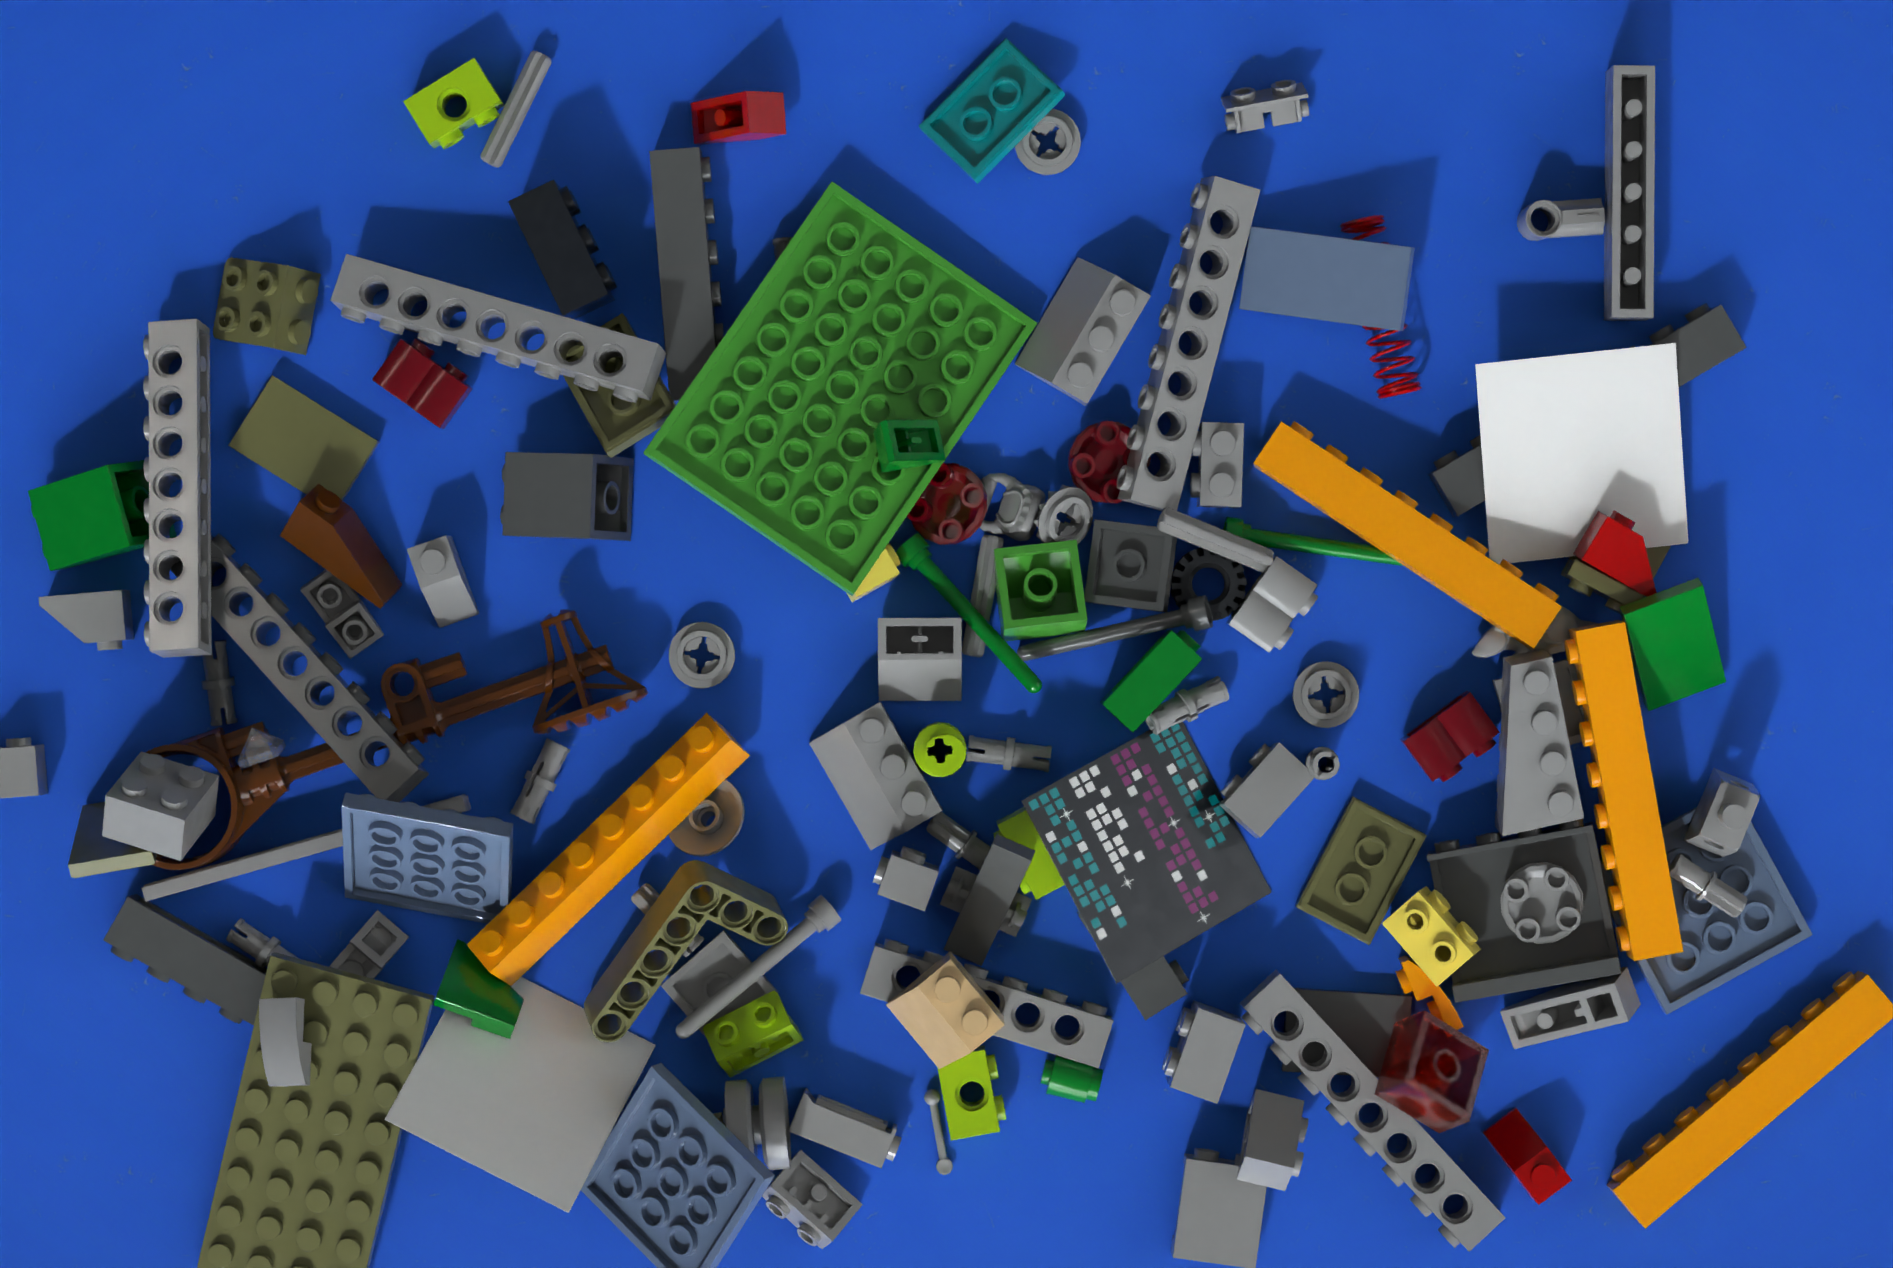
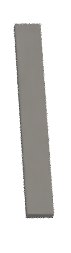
(268, 858)

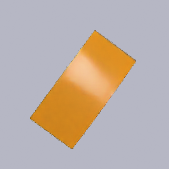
(1416, 981)

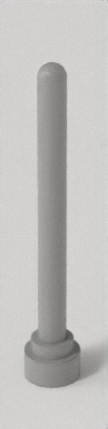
(818, 917)

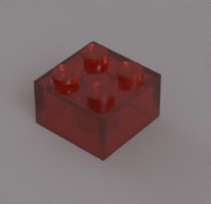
(1431, 1071)

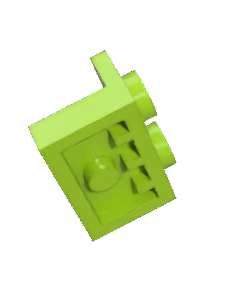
(752, 1034)

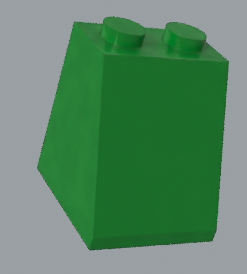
(92, 515)

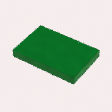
(1673, 644)

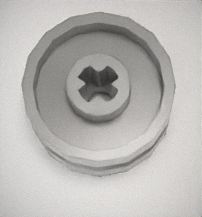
(760, 1123)

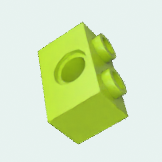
(430, 103)
(971, 1118)

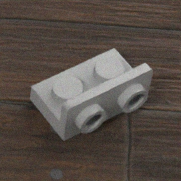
(811, 1201)

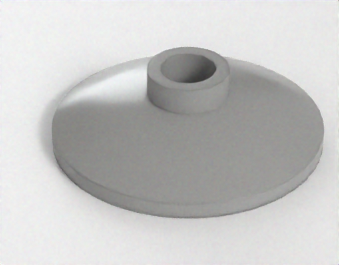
(701, 840)

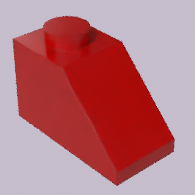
(738, 117)
(1617, 551)
(1527, 1156)

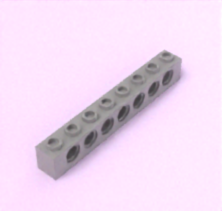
(363, 278)
(1195, 369)
(192, 630)
(1477, 1214)

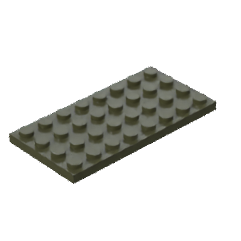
(316, 1161)

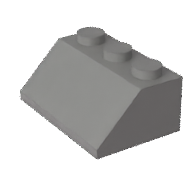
(1082, 330)
(876, 776)

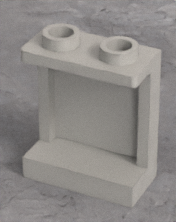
(1217, 1213)

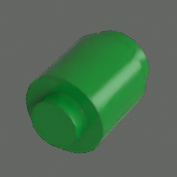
(1071, 1079)

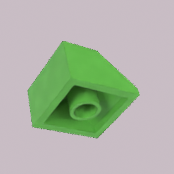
(1039, 590)

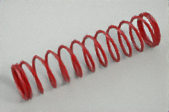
(1366, 225)

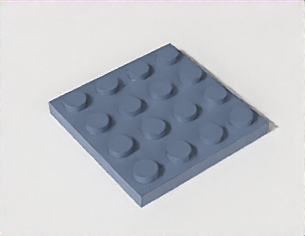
(426, 858)
(1713, 941)
(675, 1176)

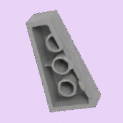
(1535, 761)

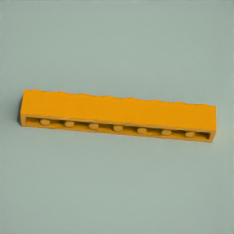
(1407, 535)
(1624, 789)
(608, 850)
(1751, 1098)

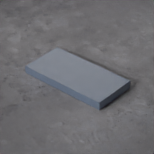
(1327, 278)

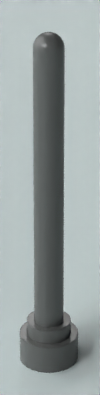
(1193, 614)

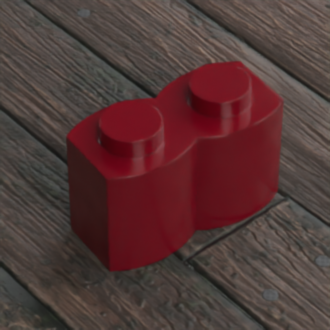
(422, 382)
(1450, 737)

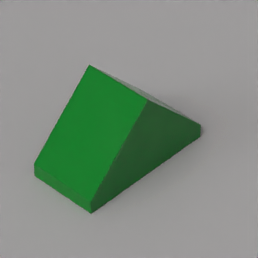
(908, 444)

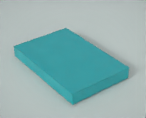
(992, 110)

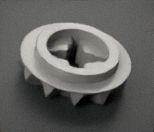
(1051, 161)
(1075, 505)
(686, 667)
(1340, 707)

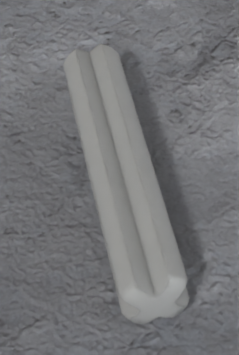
(515, 109)
(1215, 539)
(982, 592)

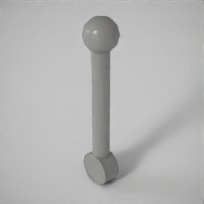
(944, 1164)

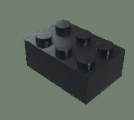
(563, 249)

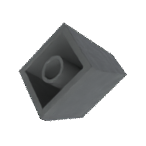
(567, 496)

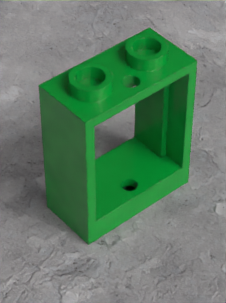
(1152, 678)

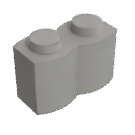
(1273, 604)

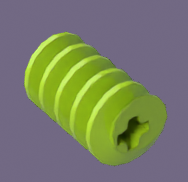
(928, 761)

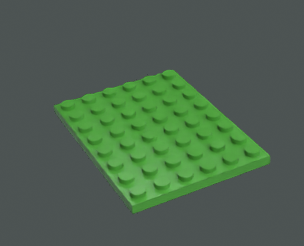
(831, 344)

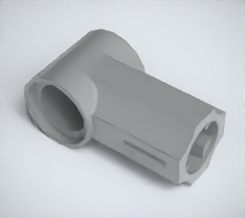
(1564, 218)

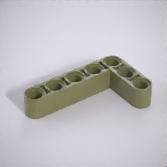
(673, 937)

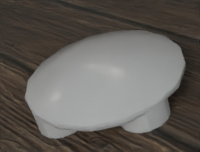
(1542, 903)

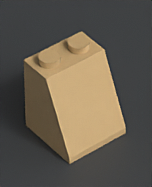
(946, 1012)

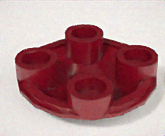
(1097, 460)
(950, 505)

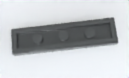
(989, 899)

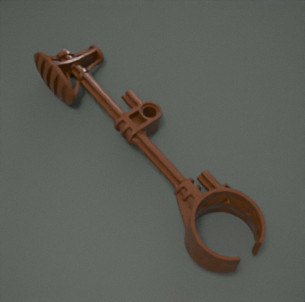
(415, 716)

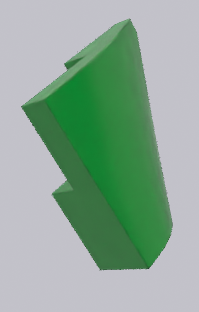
(477, 994)

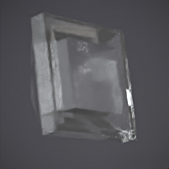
(260, 748)

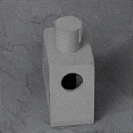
(1723, 814)

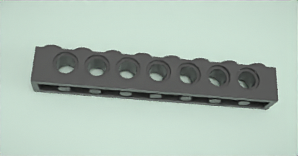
(386, 782)

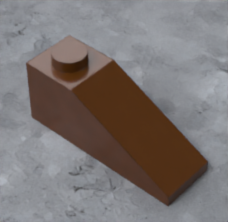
(339, 542)

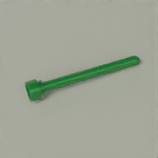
(1306, 543)
(917, 556)

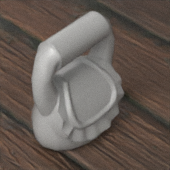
(1017, 507)

